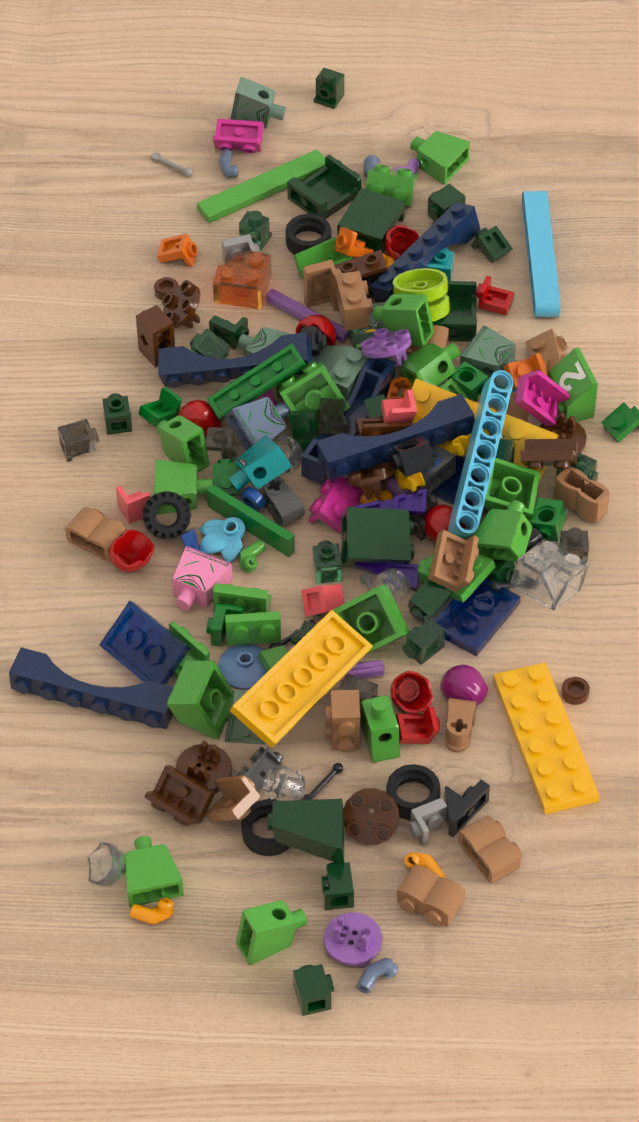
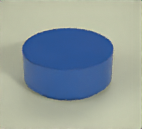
(253, 499)

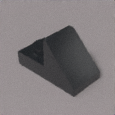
(463, 808)

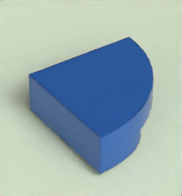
(190, 539)

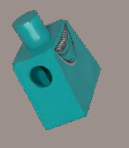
(260, 464)

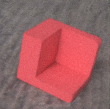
(399, 409)
(131, 505)
(322, 599)

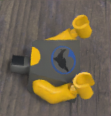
(444, 468)

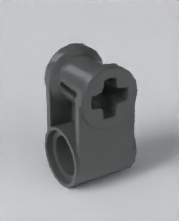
(282, 502)

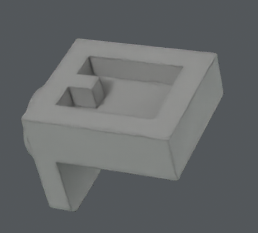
(236, 246)
(427, 816)

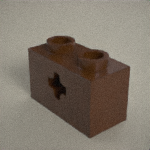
(154, 332)

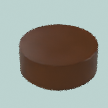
(164, 286)
(575, 690)

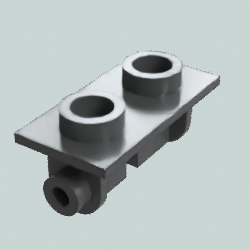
(263, 762)

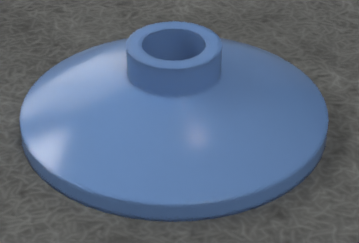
(241, 674)

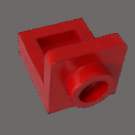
(494, 298)
(418, 727)

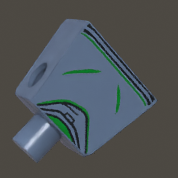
(256, 420)

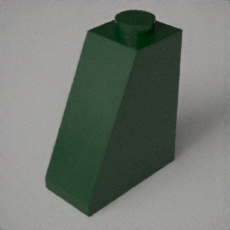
(310, 826)

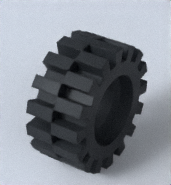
(155, 503)

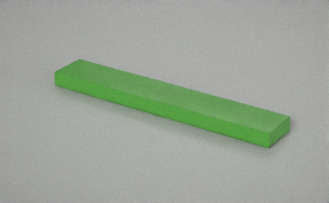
(260, 186)

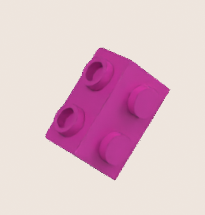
(239, 135)
(540, 396)
(333, 501)

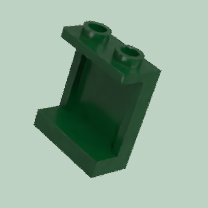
(326, 189)
(372, 217)
(462, 314)
(376, 536)

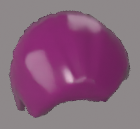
(464, 683)

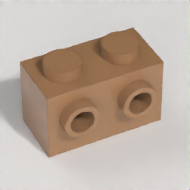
(352, 300)
(343, 720)

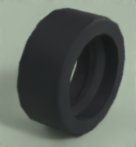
(305, 223)
(417, 774)
(256, 844)

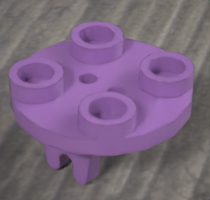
(387, 344)
(365, 944)

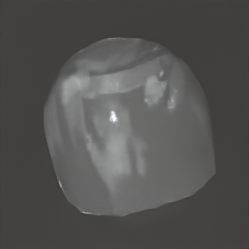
(292, 451)
(106, 865)

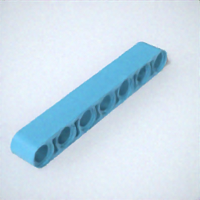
(541, 254)
(488, 447)

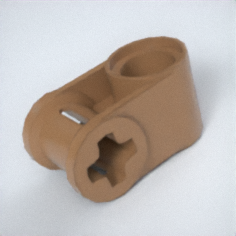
(459, 724)

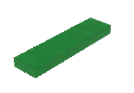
(257, 381)
(254, 521)

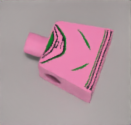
(197, 576)

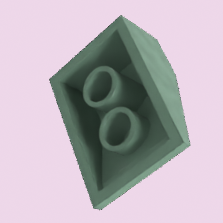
(344, 366)

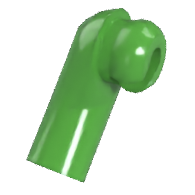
(248, 556)

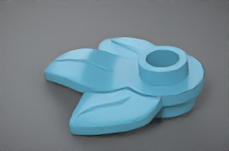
(219, 539)

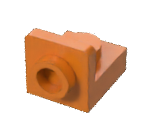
(348, 245)
(177, 248)
(524, 367)

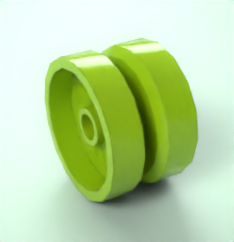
(429, 283)

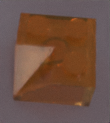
(243, 280)

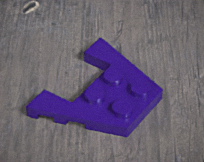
(417, 505)

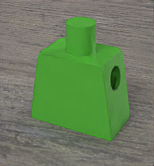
(441, 155)
(409, 313)
(430, 364)
(183, 442)
(181, 479)
(504, 533)
(376, 719)
(151, 873)
(267, 930)

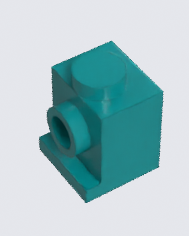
(443, 262)

